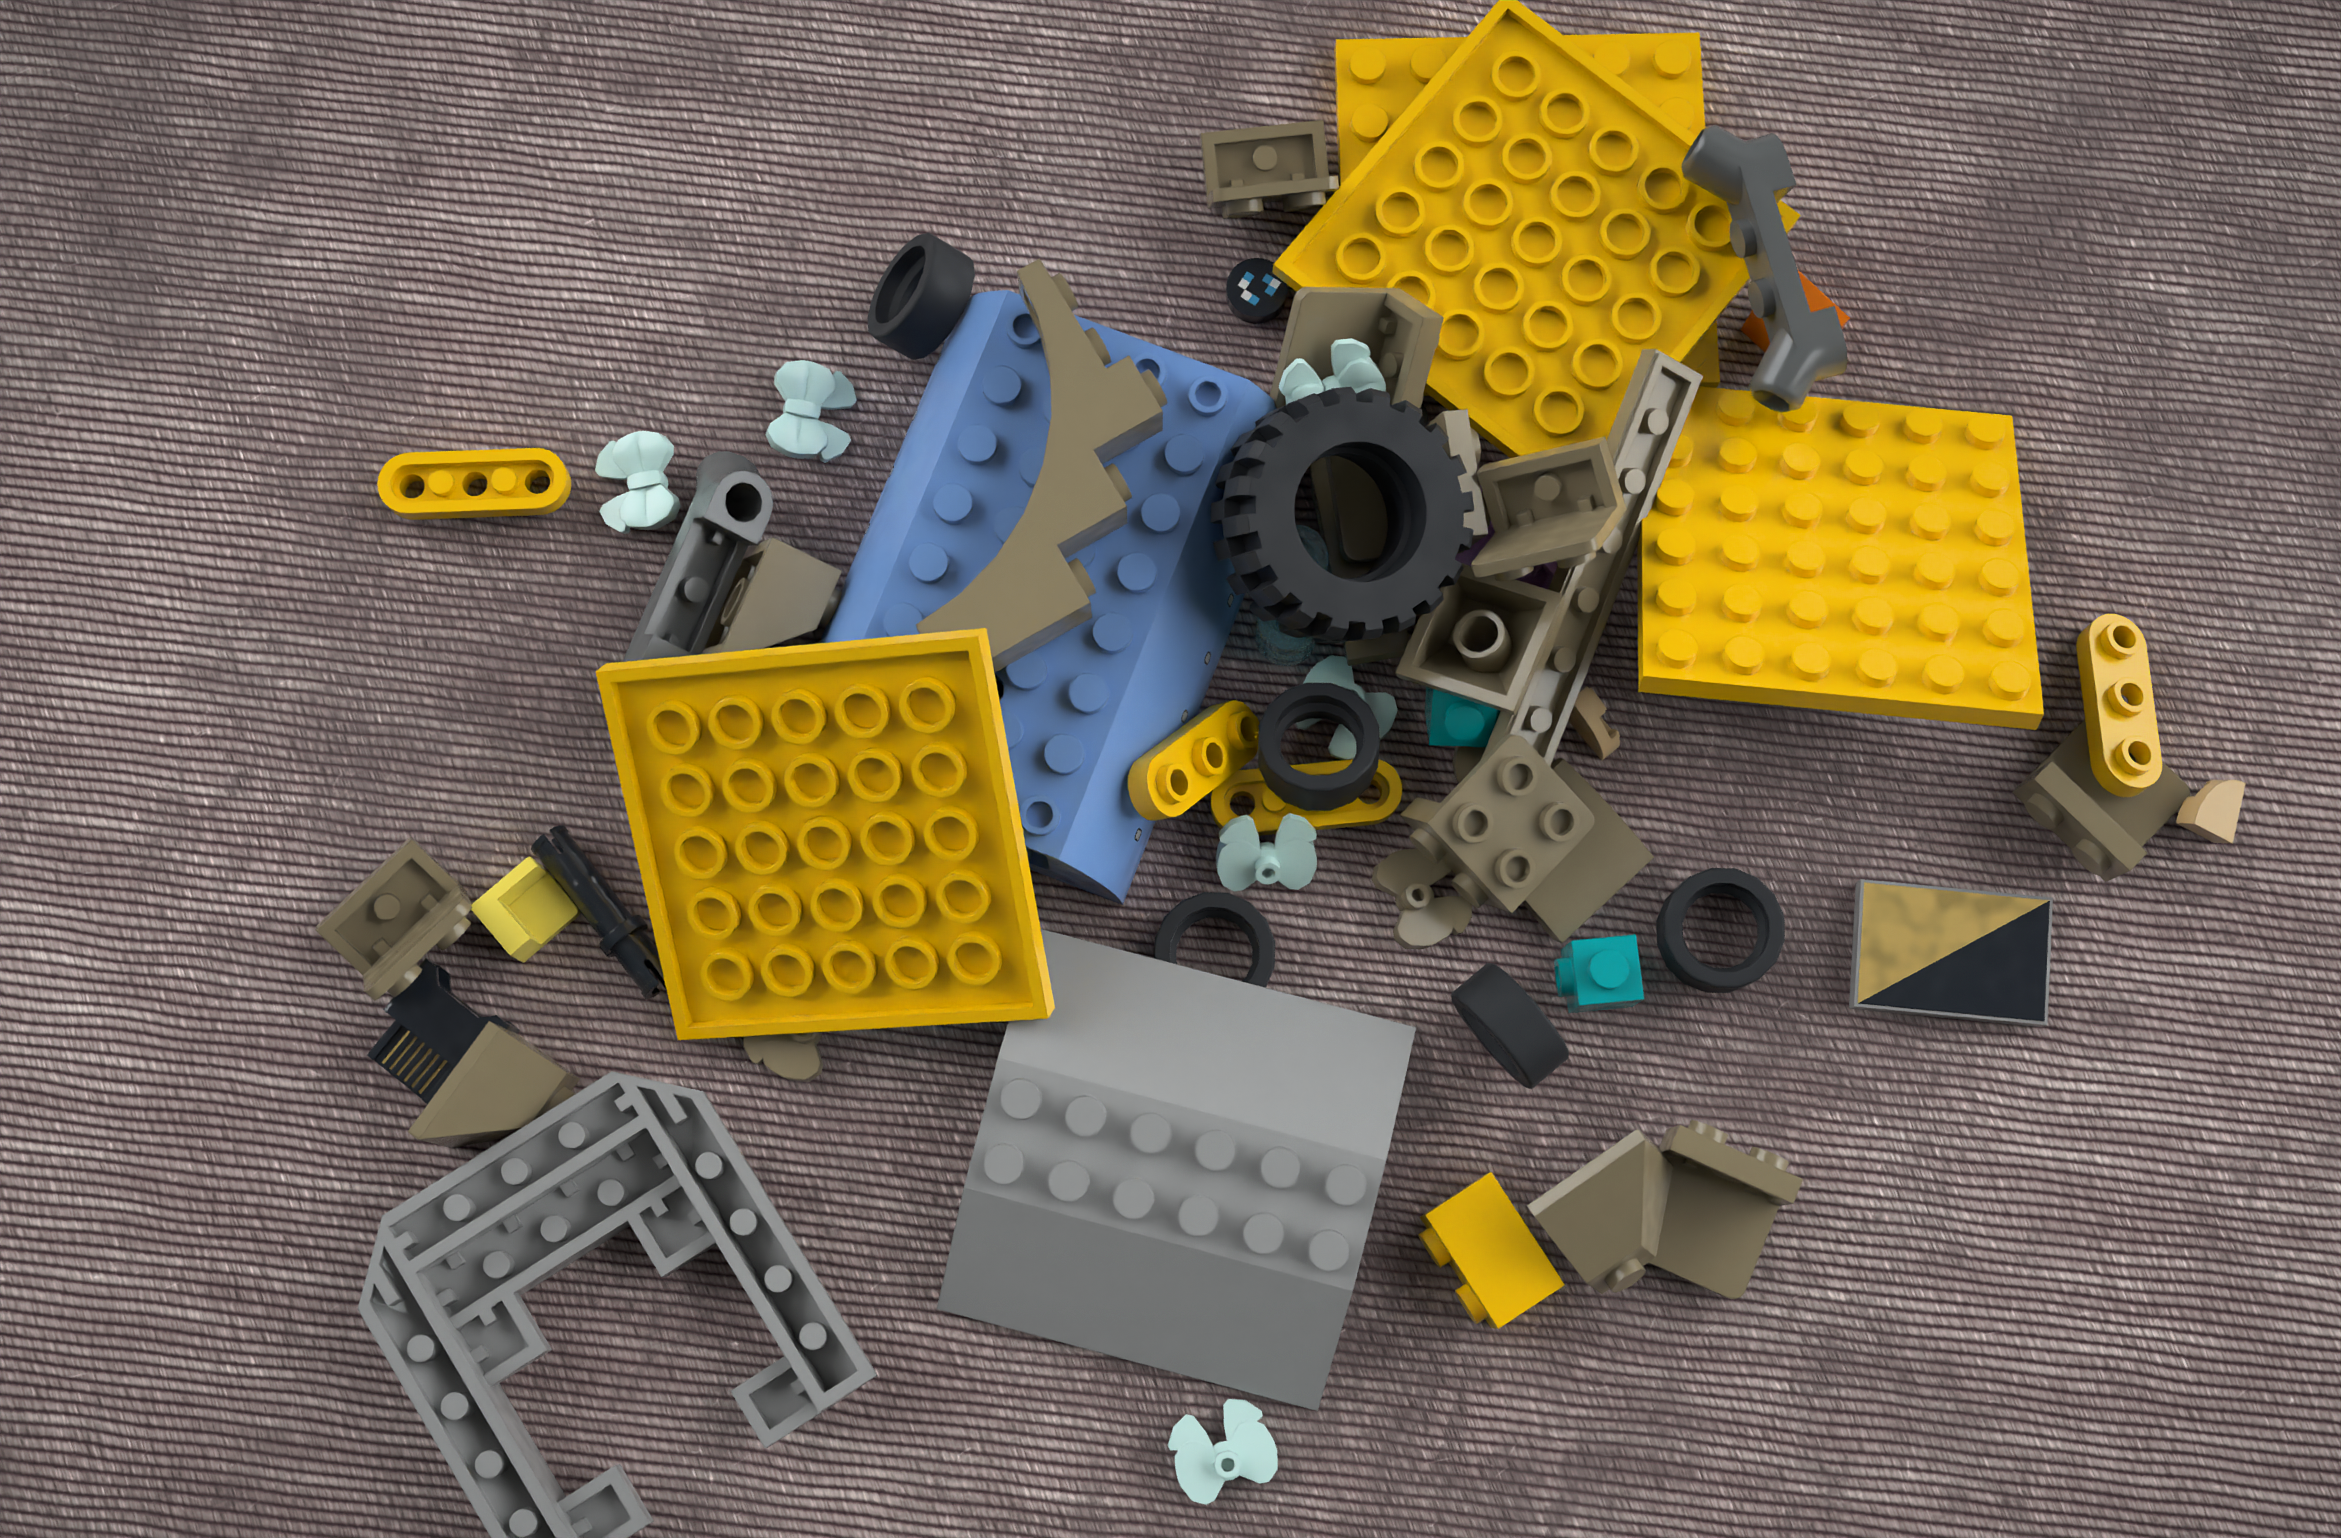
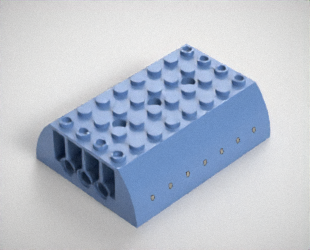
(1161, 599)

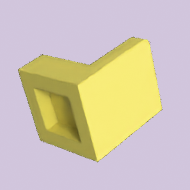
(525, 909)

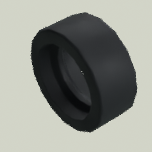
(921, 296)
(1318, 702)
(1220, 906)
(1764, 909)
(1510, 1025)

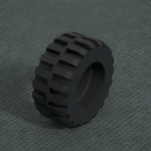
(1420, 502)

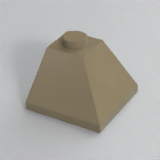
(774, 598)
(1482, 640)
(493, 1091)
(1610, 1213)

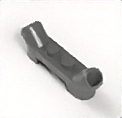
(1752, 181)
(722, 521)

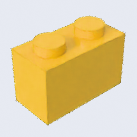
(1489, 1252)

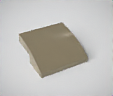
(1591, 870)

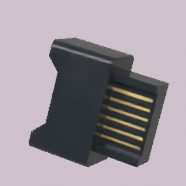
(429, 1032)

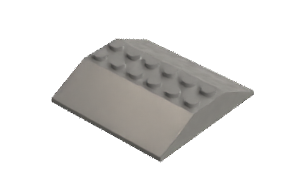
(1178, 1171)

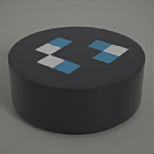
(1255, 292)

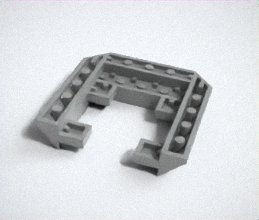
(469, 1245)

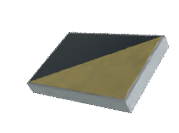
(1951, 953)

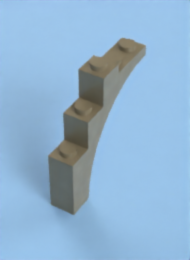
(1096, 414)

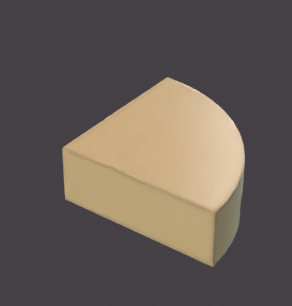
(1589, 724)
(2213, 810)

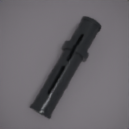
(619, 930)

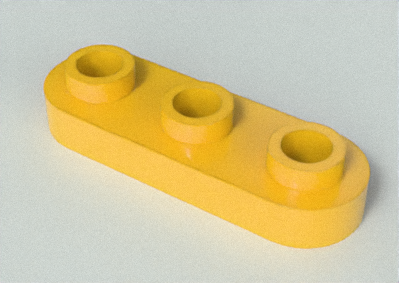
(451, 472)
(2110, 665)
(1193, 760)
(1271, 809)

